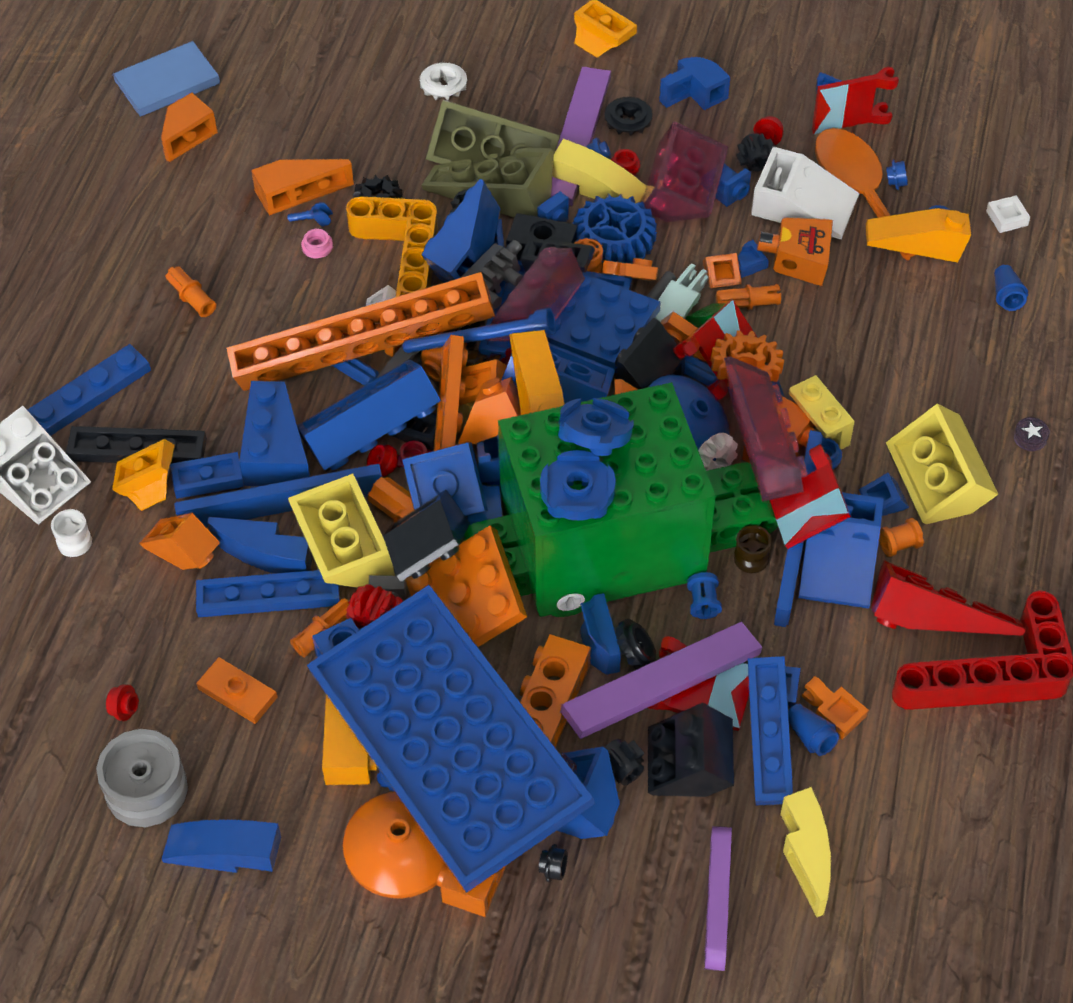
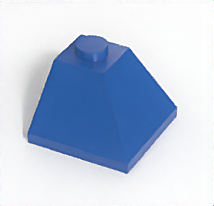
(597, 776)

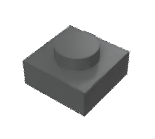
(390, 583)

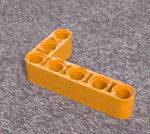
(398, 220)

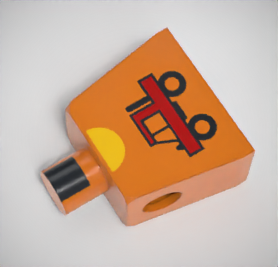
(800, 248)

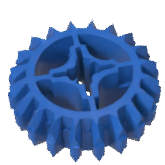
(619, 225)

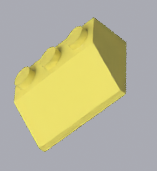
(941, 466)
(342, 533)

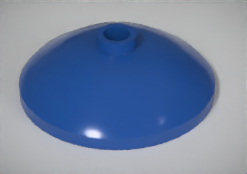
(700, 407)

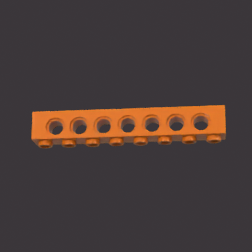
(361, 331)
(557, 658)

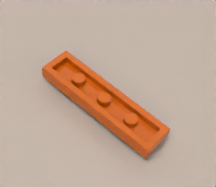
(450, 392)

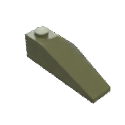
(474, 135)
(515, 181)

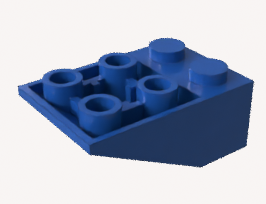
(464, 235)
(843, 557)

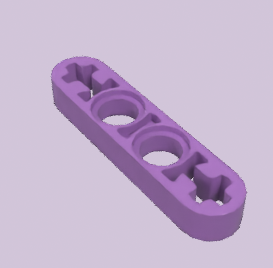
(718, 898)

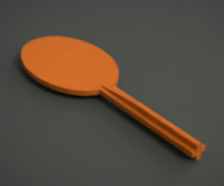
(854, 164)

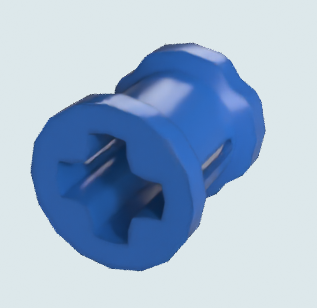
(698, 608)

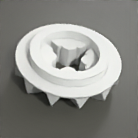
(451, 73)
(720, 447)

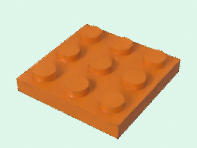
(476, 587)

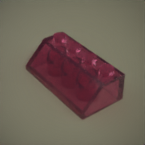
(765, 430)

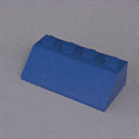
(369, 414)

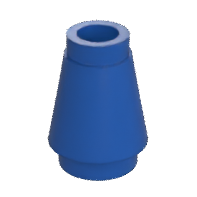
(1010, 290)
(814, 731)

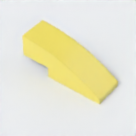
(594, 173)
(808, 846)

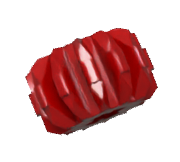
(369, 604)

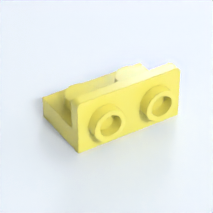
(823, 410)

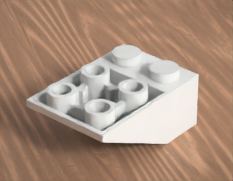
(802, 189)
(35, 468)

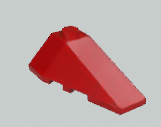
(913, 603)

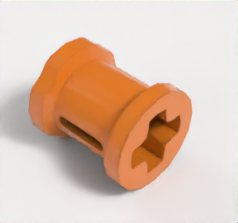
(901, 537)

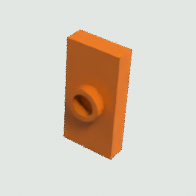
(237, 690)

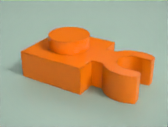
(640, 269)

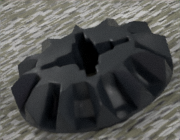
(630, 107)
(368, 186)
(635, 644)

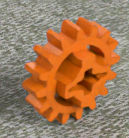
(749, 350)

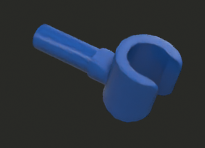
(319, 212)

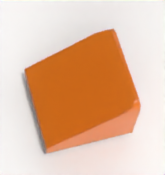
(722, 270)

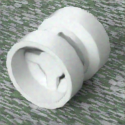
(71, 533)

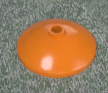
(387, 862)

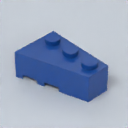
(271, 438)

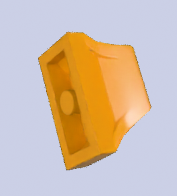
(601, 28)
(145, 474)

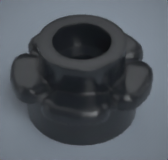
(553, 863)

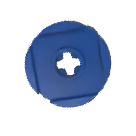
(595, 425)
(577, 504)

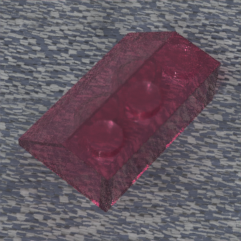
(684, 175)
(546, 284)

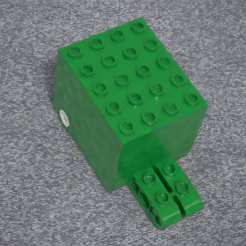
(654, 530)

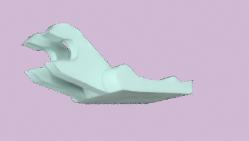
(682, 294)

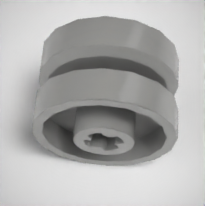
(142, 777)

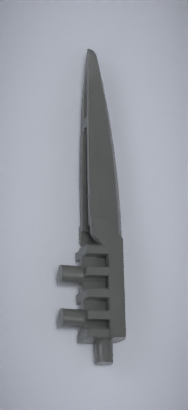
(496, 266)

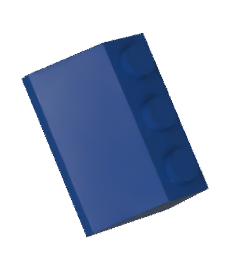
(577, 375)

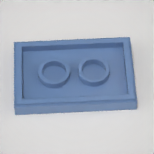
(166, 78)

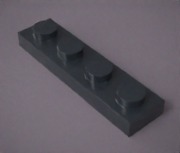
(115, 444)

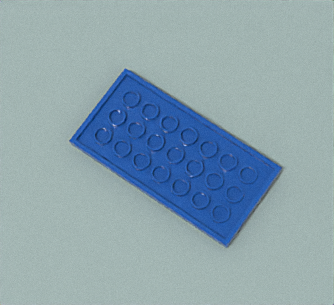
(450, 737)

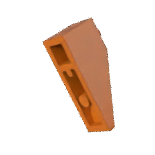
(299, 181)

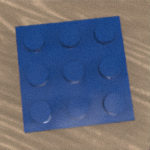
(602, 320)

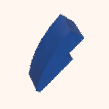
(261, 545)
(223, 845)

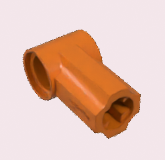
(391, 498)

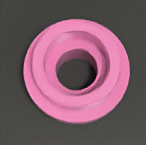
(317, 243)

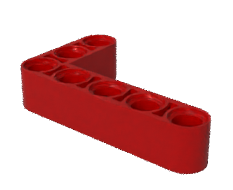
(998, 671)

